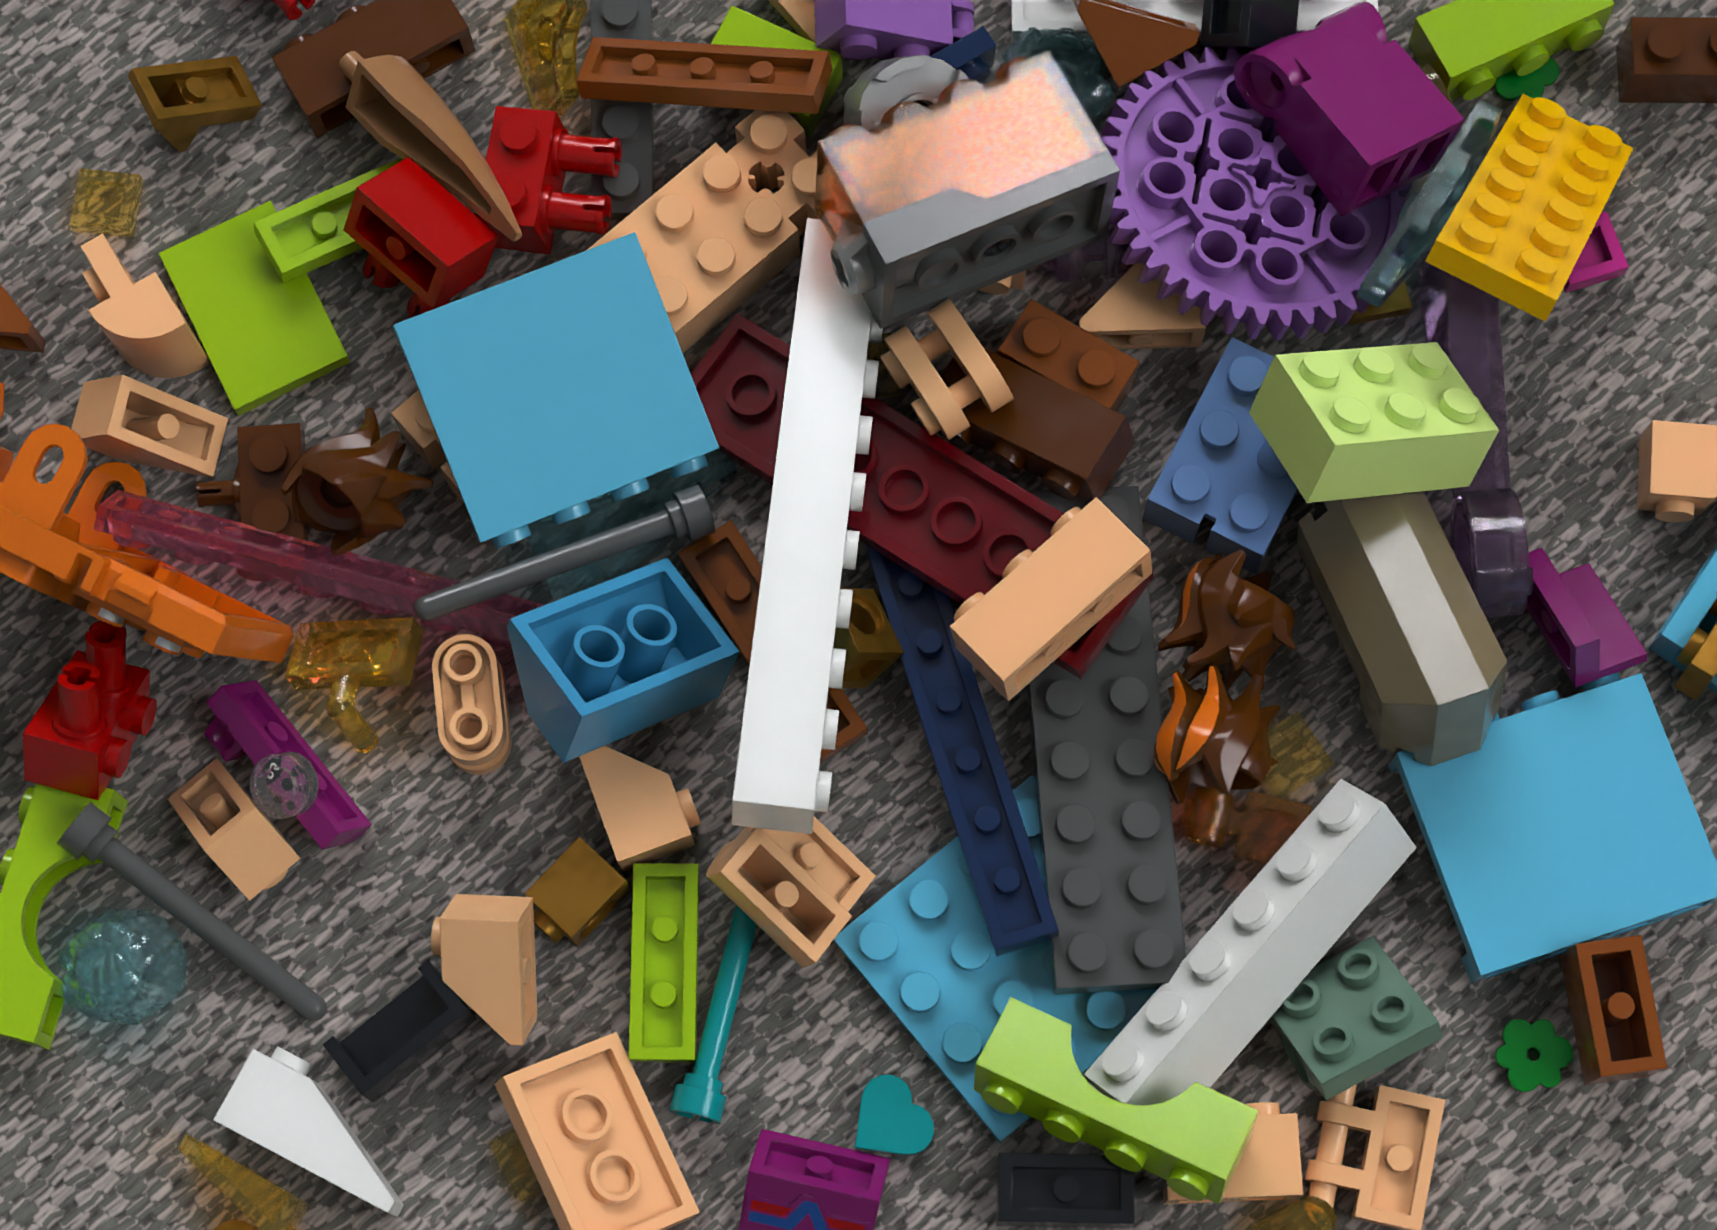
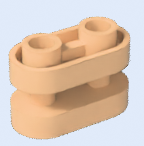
(937, 404)
(471, 704)

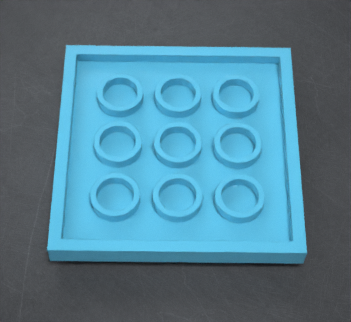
(939, 974)

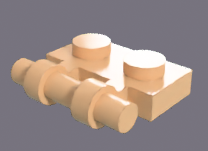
(1395, 1160)

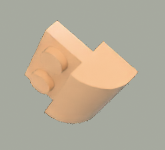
(140, 317)
(792, 885)

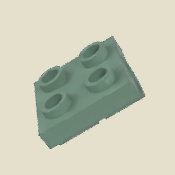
(1352, 1020)

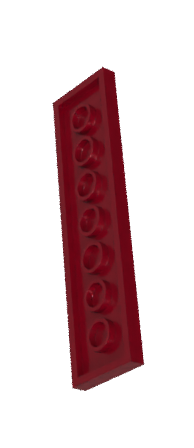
(922, 496)

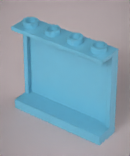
(557, 390)
(1562, 827)

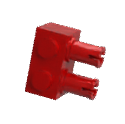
(530, 160)
(418, 236)
(90, 717)

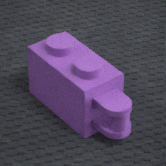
(891, 26)

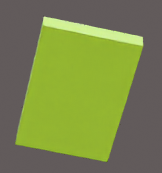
(252, 326)

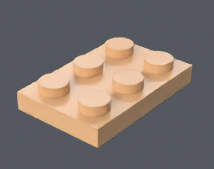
(596, 1141)

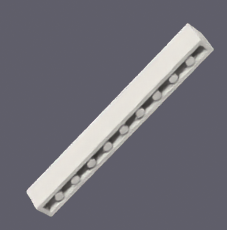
(806, 550)

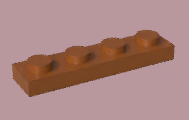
(705, 75)
(730, 584)

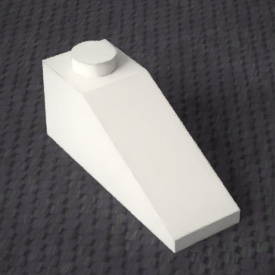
(299, 1121)

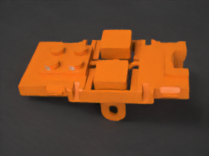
(105, 579)

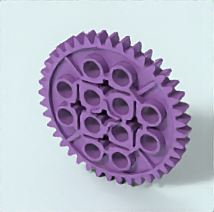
(1261, 201)

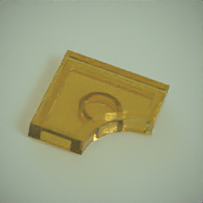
(545, 48)

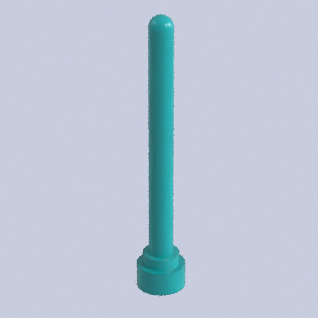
(701, 1089)

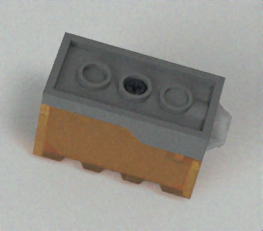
(963, 189)

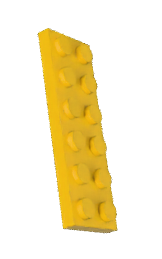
(1531, 206)

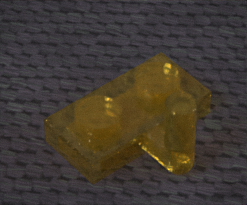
(350, 657)

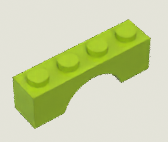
(28, 989)
(1185, 1140)

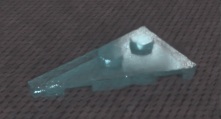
(1429, 209)
(609, 514)

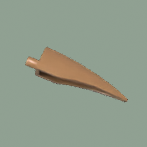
(417, 124)

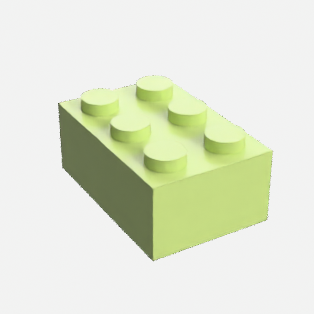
(1372, 421)

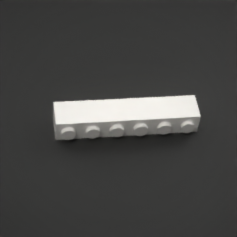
(1256, 951)

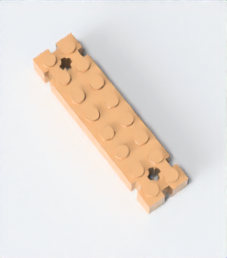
(703, 239)

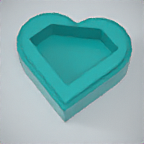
(891, 1120)

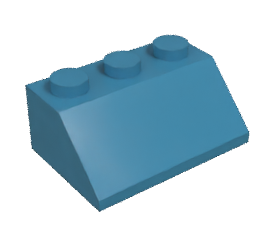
(618, 658)

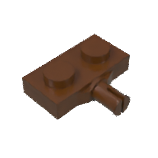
(264, 461)

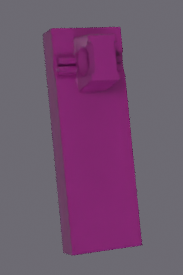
(255, 726)

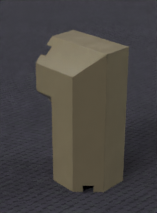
(1406, 623)

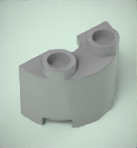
(894, 82)

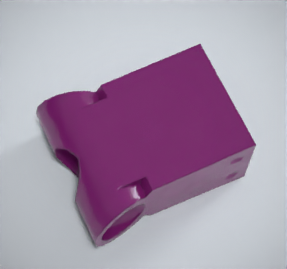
(1350, 106)

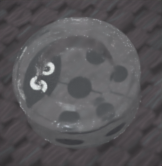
(284, 785)

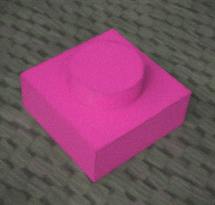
(1599, 259)

